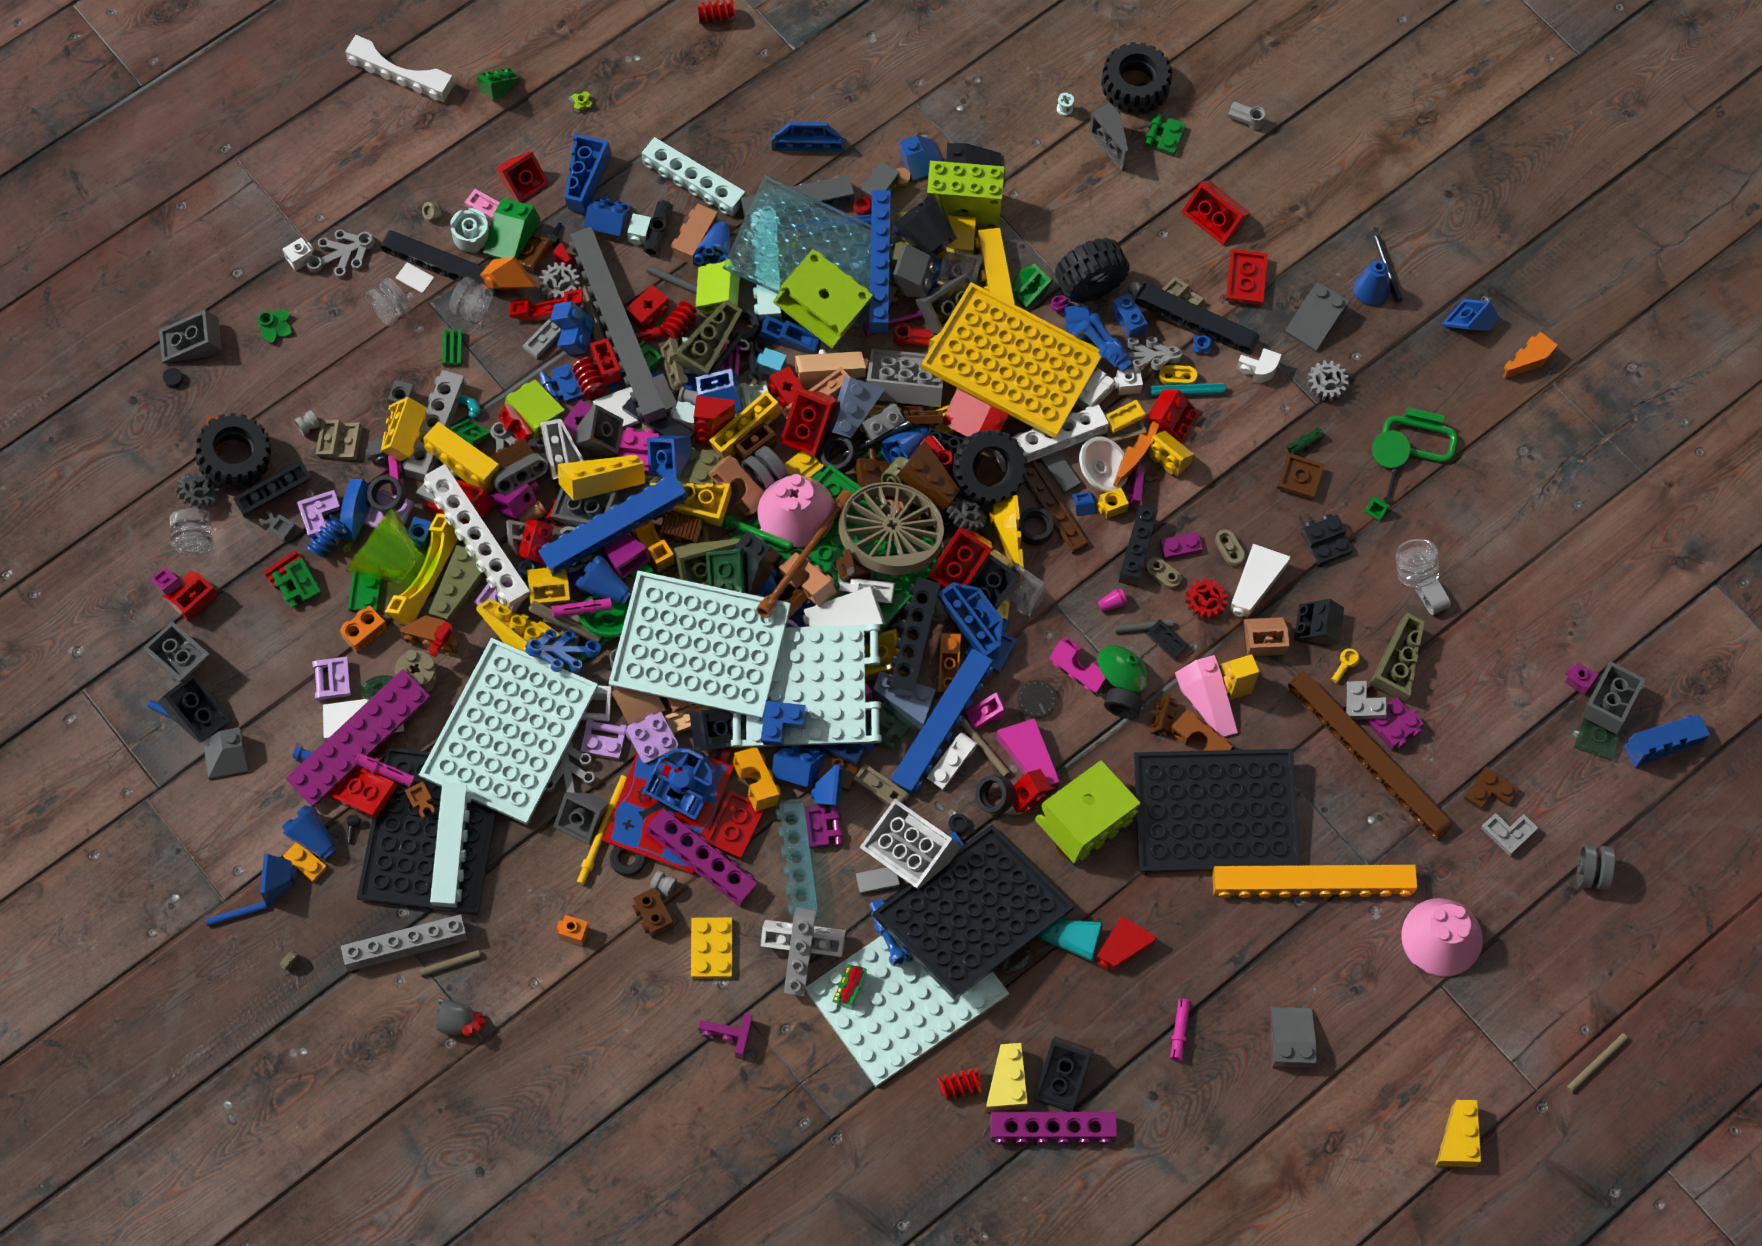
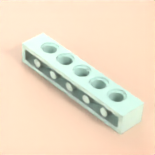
(689, 168)

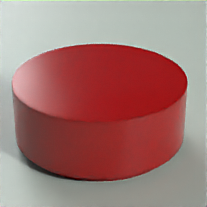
(862, 206)

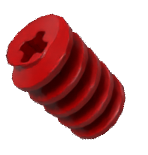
(716, 11)
(678, 318)
(588, 378)
(960, 1084)

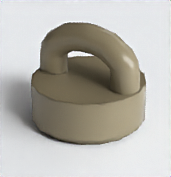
(431, 211)

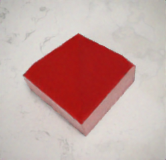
(561, 255)

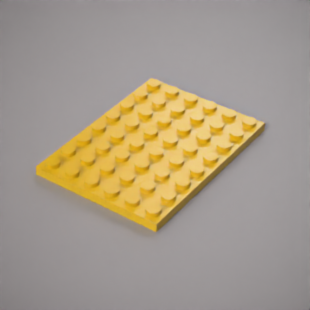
(1012, 360)

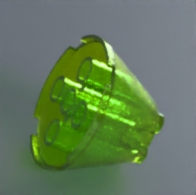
(387, 552)

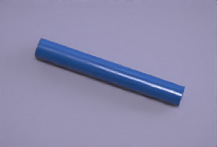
(236, 913)

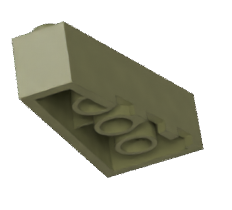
(457, 586)
(1398, 663)

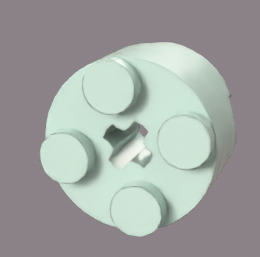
(469, 230)

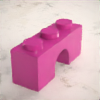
(1066, 657)

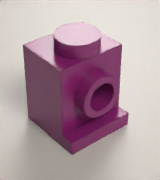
(1581, 683)

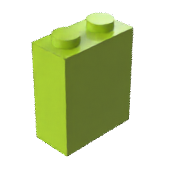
(715, 287)
(535, 406)

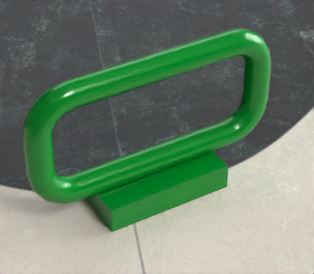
(1427, 421)

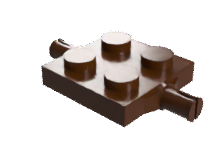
(870, 471)

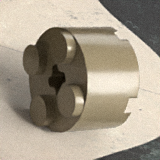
(419, 662)

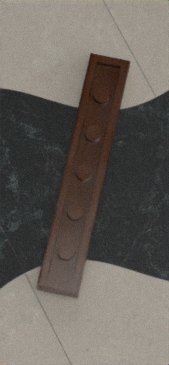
(1052, 503)

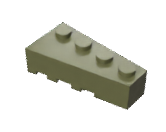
(706, 342)

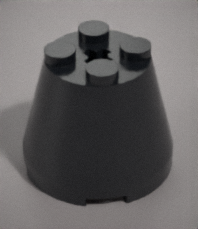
(926, 227)

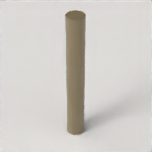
(450, 963)

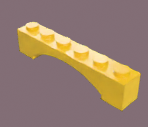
(407, 605)

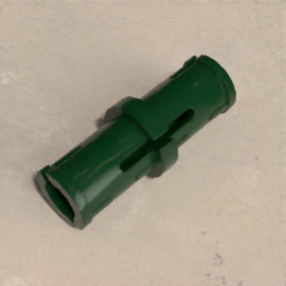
(1305, 441)

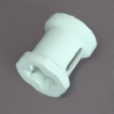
(1063, 105)

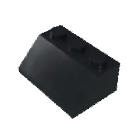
(995, 578)

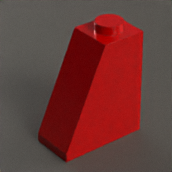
(1124, 944)

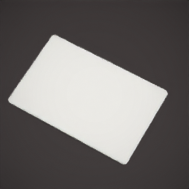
(414, 277)

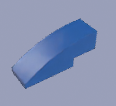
(788, 335)
(354, 508)

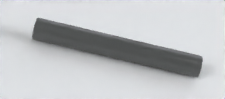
(670, 278)
(1139, 626)

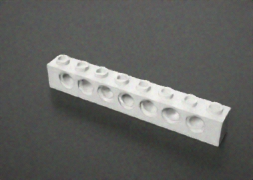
(443, 478)

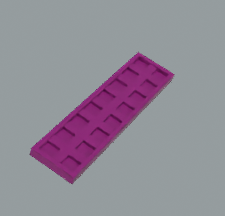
(360, 733)

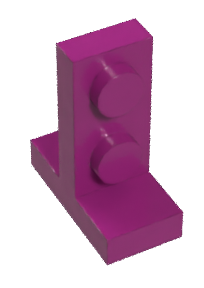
(728, 1033)

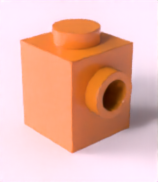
(572, 930)

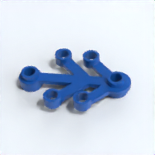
(538, 648)

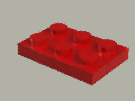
(1246, 277)
(364, 791)
(734, 825)

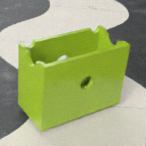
(968, 188)
(822, 298)
(1088, 812)

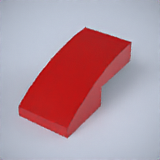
(514, 421)

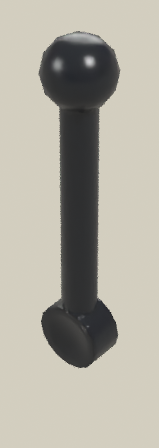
(1387, 499)

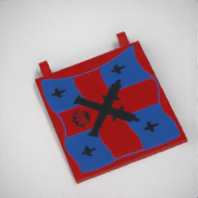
(637, 810)

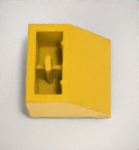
(1170, 453)
(548, 588)

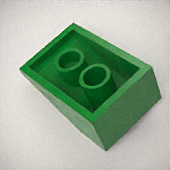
(510, 229)

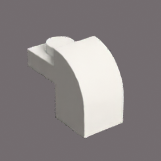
(1263, 369)

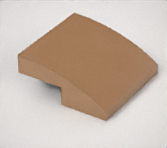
(636, 704)

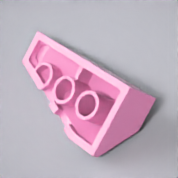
(1206, 690)

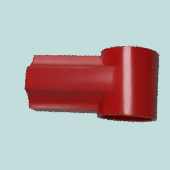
(913, 336)
(940, 452)

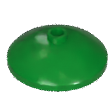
(607, 622)
(1123, 668)

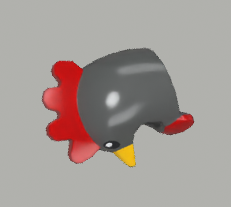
(458, 1018)

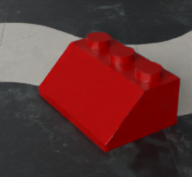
(1215, 212)
(711, 417)
(808, 421)
(961, 558)

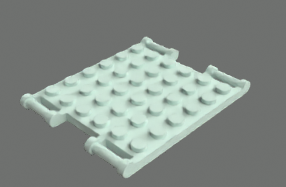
(827, 674)

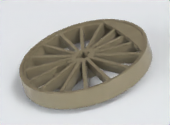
(892, 528)

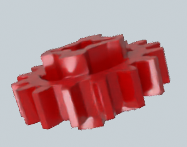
(1215, 601)

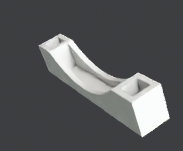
(430, 82)

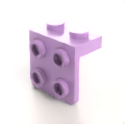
(651, 737)

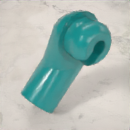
(472, 404)

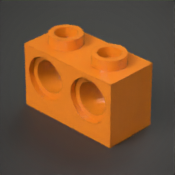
(367, 632)

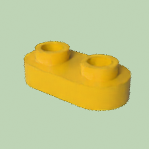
(1177, 375)

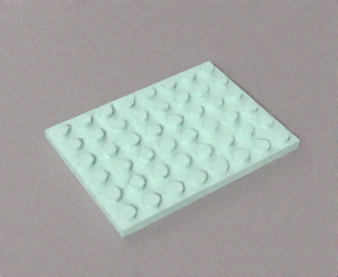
(699, 645)
(509, 730)
(897, 1010)

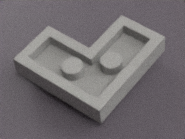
(1362, 707)
(1507, 836)

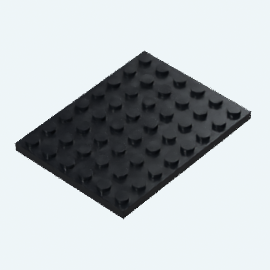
(1215, 809)
(403, 845)
(973, 912)

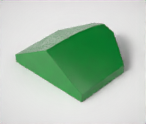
(1031, 285)

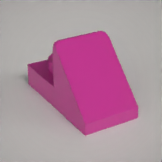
(987, 710)

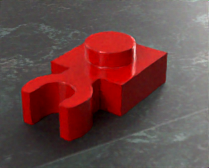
(441, 635)

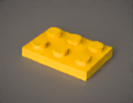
(711, 948)

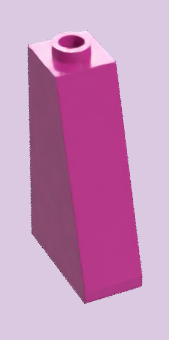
(1028, 750)

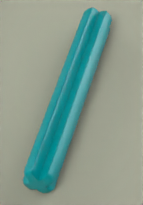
(1191, 389)

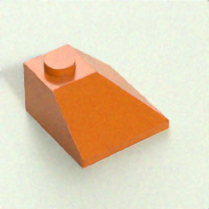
(507, 275)

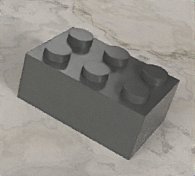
(1613, 697)

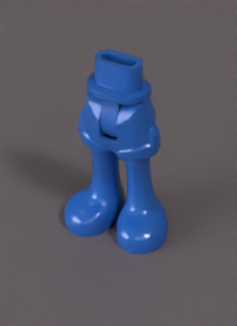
(1110, 347)
(897, 957)

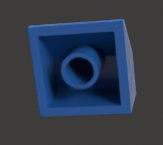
(668, 454)

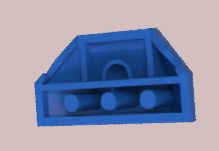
(808, 137)
(973, 616)

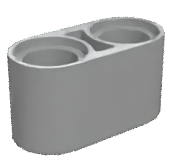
(1434, 597)

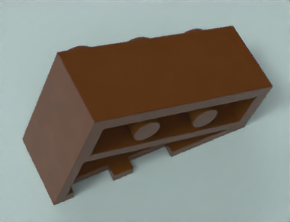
(928, 475)

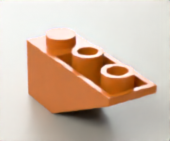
(1535, 355)
(949, 658)

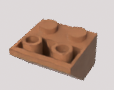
(1266, 636)

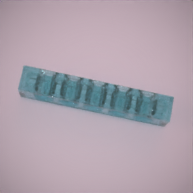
(795, 810)

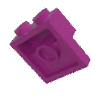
(1397, 726)

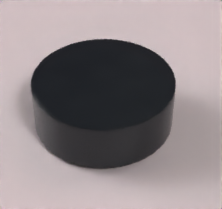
(172, 377)
(958, 823)

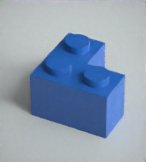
(575, 327)
(778, 717)

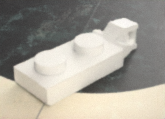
(883, 590)

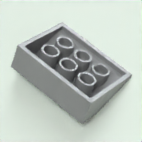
(903, 378)
(909, 845)

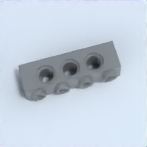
(800, 951)

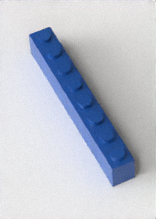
(879, 261)
(613, 524)
(942, 722)

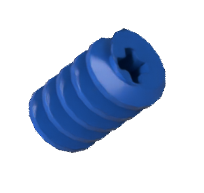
(327, 537)

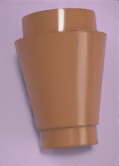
(534, 512)

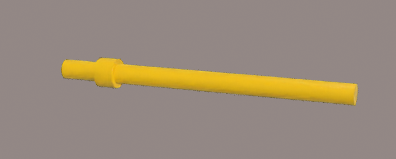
(588, 863)

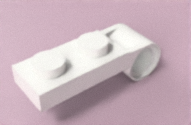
(952, 760)

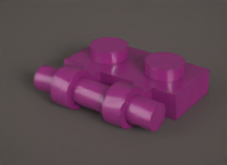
(817, 827)

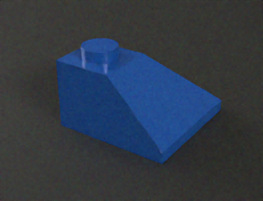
(916, 155)
(1472, 316)
(829, 787)
(276, 877)

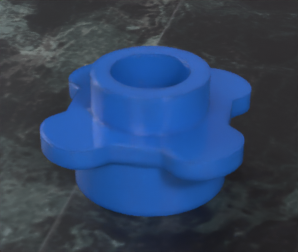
(1202, 340)

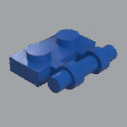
(566, 382)

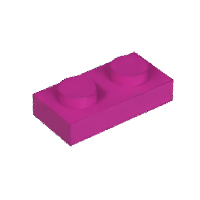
(395, 468)

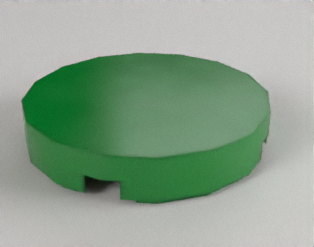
(1391, 449)

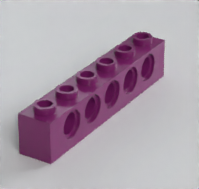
(704, 867)
(1105, 1121)

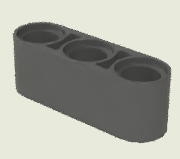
(510, 473)

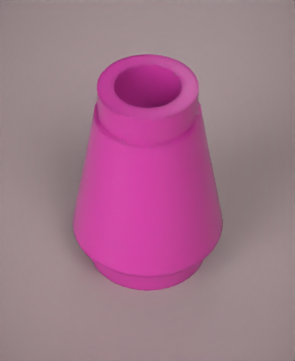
(1113, 600)

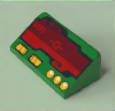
(850, 985)

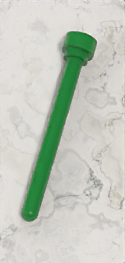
(731, 522)

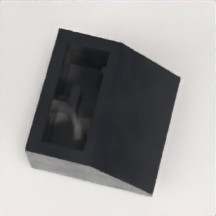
(1319, 622)

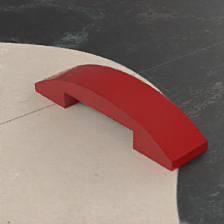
(542, 310)

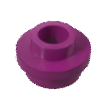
(1059, 303)

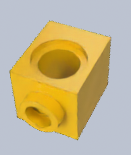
(1116, 496)

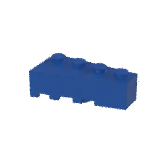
(1666, 740)

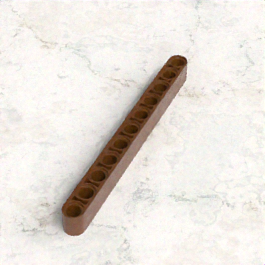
(1370, 755)

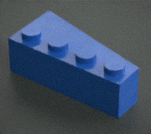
(586, 170)

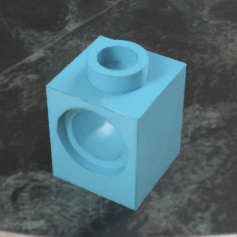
(771, 362)

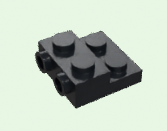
(1326, 539)

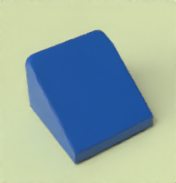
(1083, 503)

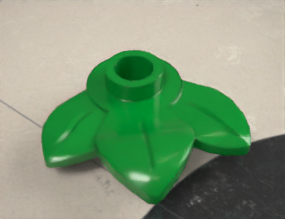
(276, 326)

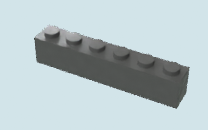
(831, 191)

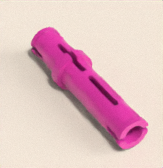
(591, 607)
(383, 769)
(1179, 1038)

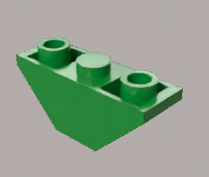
(497, 82)

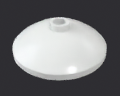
(1100, 463)

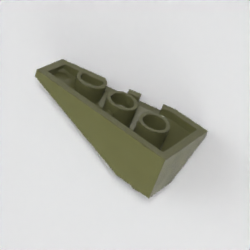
(692, 559)

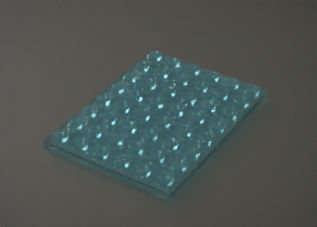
(784, 230)

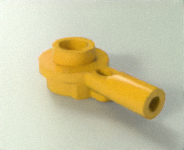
(1349, 659)

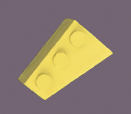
(1008, 1081)

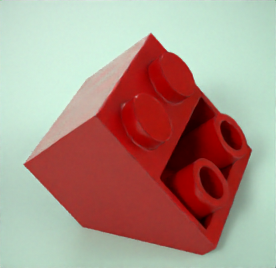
(1173, 414)
(191, 595)

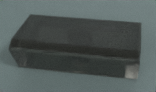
(847, 344)

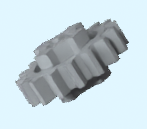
(553, 277)
(1328, 388)

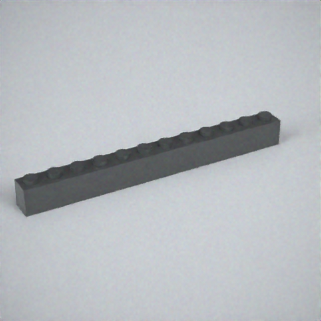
(618, 326)

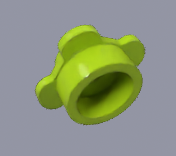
(581, 105)

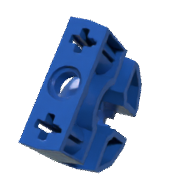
(689, 776)

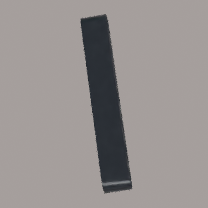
(431, 258)
(1197, 318)

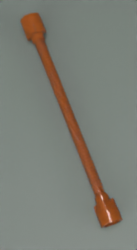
(769, 603)

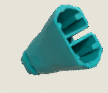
(1075, 936)

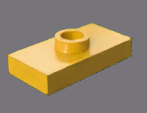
(1125, 416)

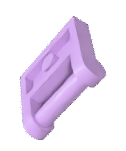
(338, 678)
(601, 745)

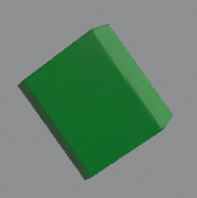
(1377, 508)

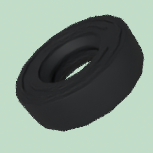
(626, 870)

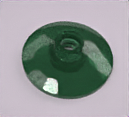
(373, 685)

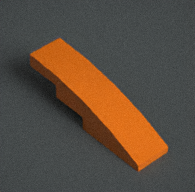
(1134, 455)

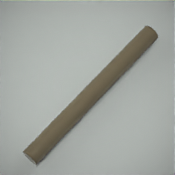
(984, 747)
(1597, 1063)

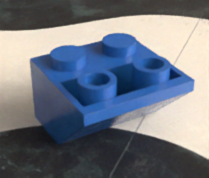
(607, 216)
(721, 385)
(798, 764)

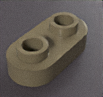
(1230, 548)
(1162, 573)

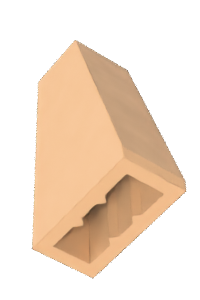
(816, 367)

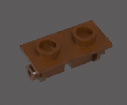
(1165, 707)

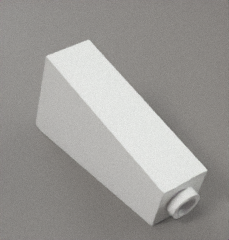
(1259, 575)
(851, 609)

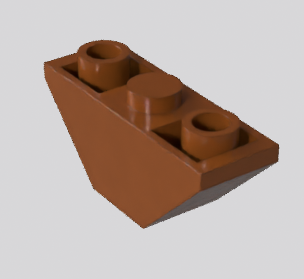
(423, 632)

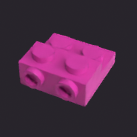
(636, 444)

